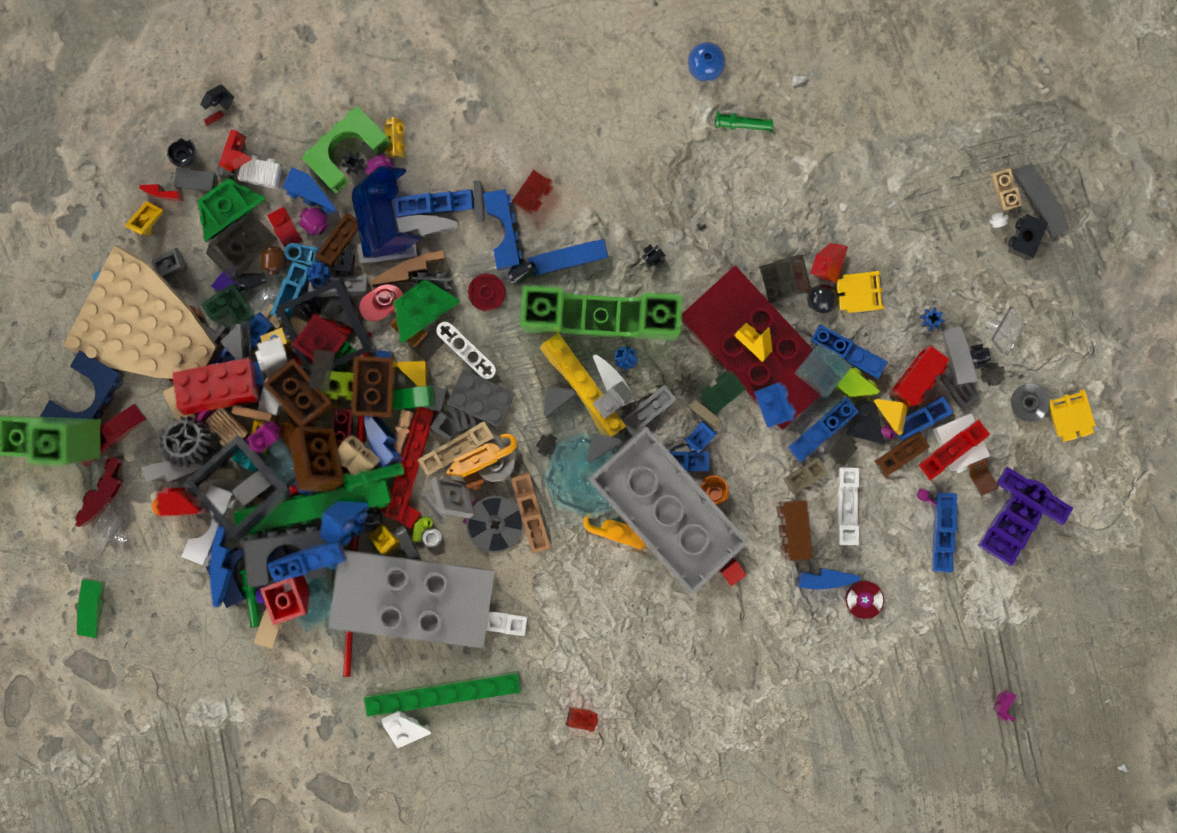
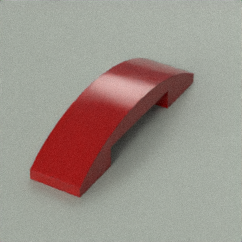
(953, 449)

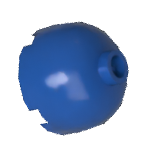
(707, 69)

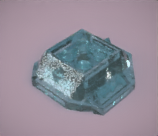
(565, 480)

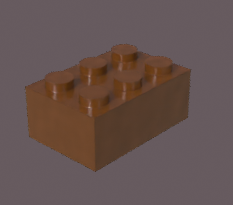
(373, 386)
(292, 394)
(316, 459)
(794, 530)

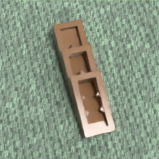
(402, 271)
(530, 512)

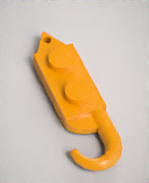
(480, 457)
(615, 531)

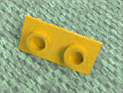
(395, 128)

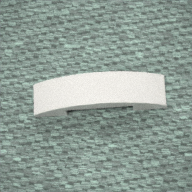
(848, 506)

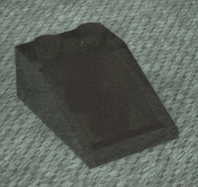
(240, 245)

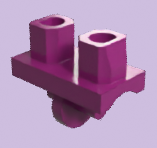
(263, 437)

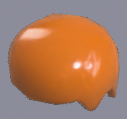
(716, 489)

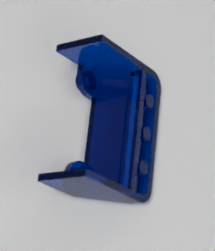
(376, 215)

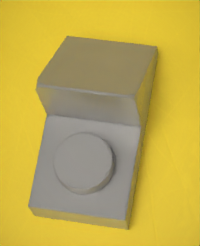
(613, 399)

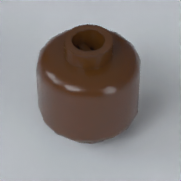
(273, 260)

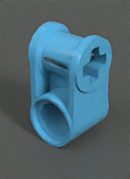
(306, 254)

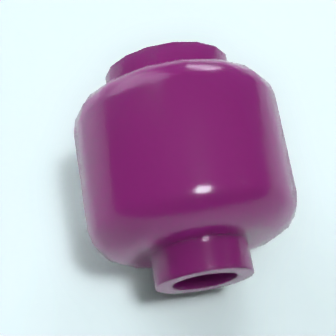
(380, 160)
(313, 221)

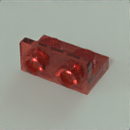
(532, 192)

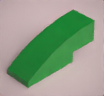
(414, 397)
(90, 607)

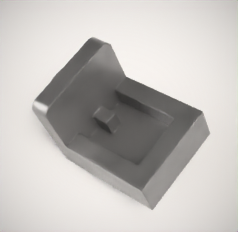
(219, 335)

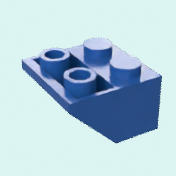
(343, 522)

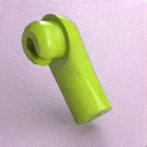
(420, 526)

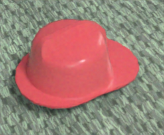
(379, 302)

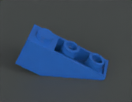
(303, 186)

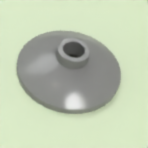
(506, 468)

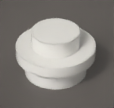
(998, 220)
(432, 538)

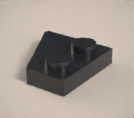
(866, 422)

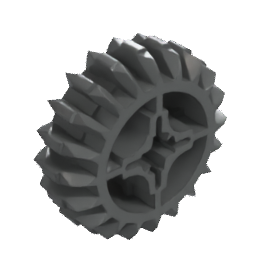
(179, 433)

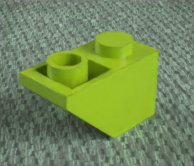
(855, 385)

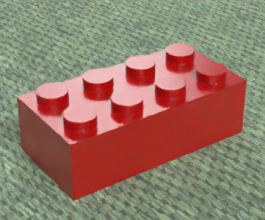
(215, 386)

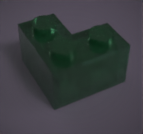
(231, 302)
(722, 393)

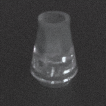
(263, 298)

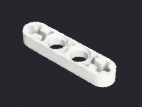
(468, 347)

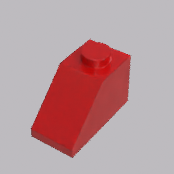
(829, 262)

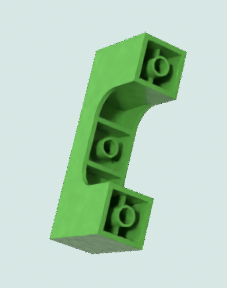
(641, 317)
(50, 439)

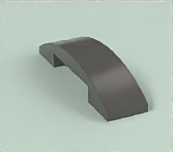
(1042, 199)

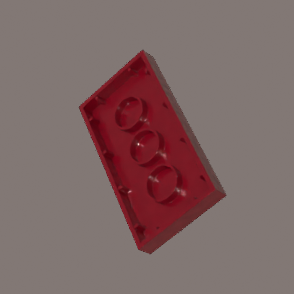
(723, 312)

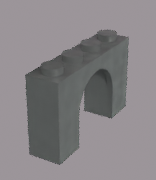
(258, 547)

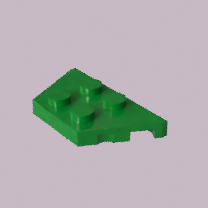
(225, 206)
(420, 308)

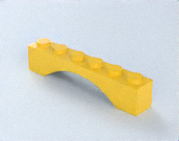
(569, 366)

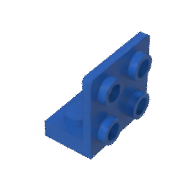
(774, 405)

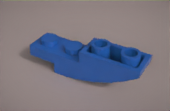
(850, 352)
(822, 429)
(307, 560)

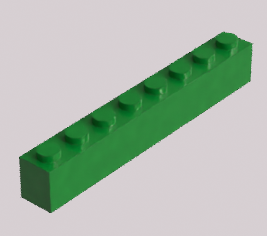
(312, 506)
(442, 693)

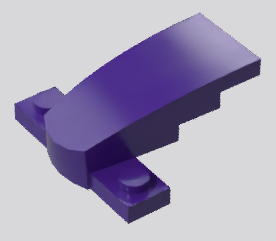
(1020, 515)

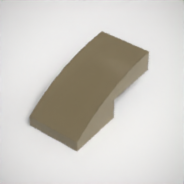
(805, 475)

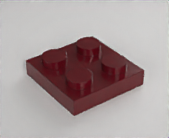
(319, 335)

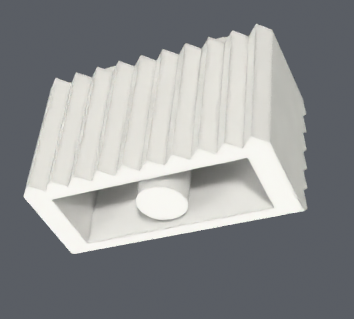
(261, 172)
(271, 356)

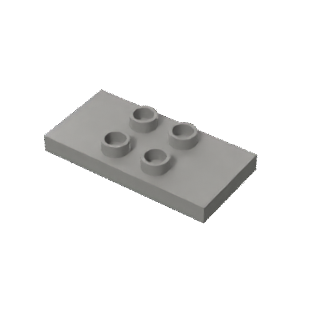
(667, 510)
(411, 599)

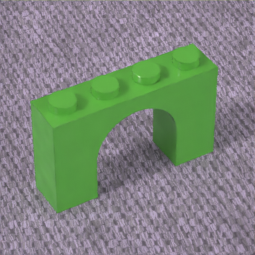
(354, 125)

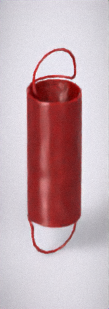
(214, 117)

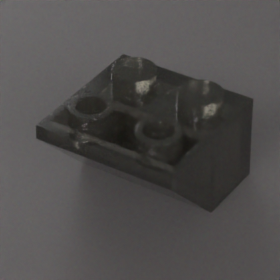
(785, 278)

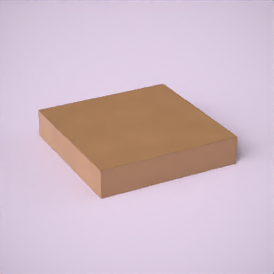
(255, 414)

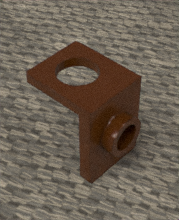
(982, 477)

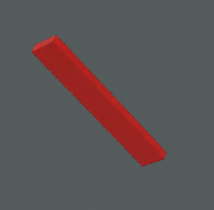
(412, 451)

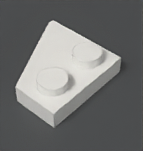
(404, 729)

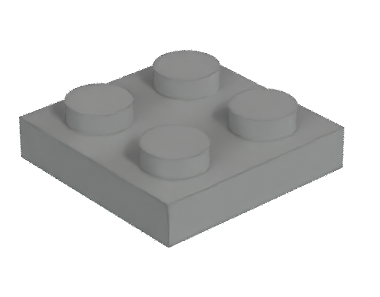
(452, 497)

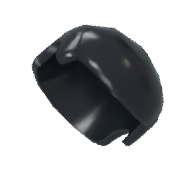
(182, 153)
(822, 299)

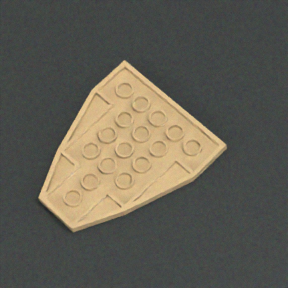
(139, 322)

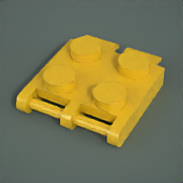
(860, 292)
(1072, 416)

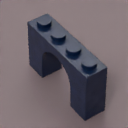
(105, 382)
(234, 592)

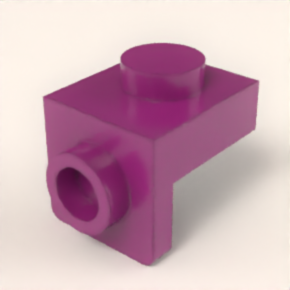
(1003, 703)

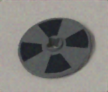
(497, 509)

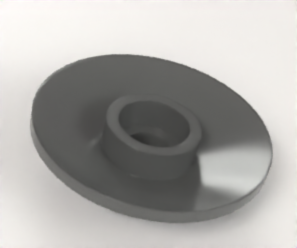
(1039, 402)

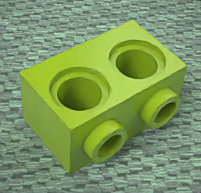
(342, 380)

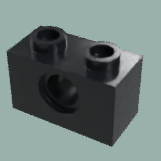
(1035, 229)

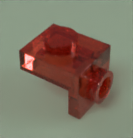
(582, 719)

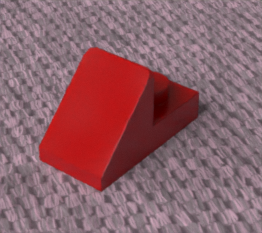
(232, 155)
(284, 227)
(732, 572)

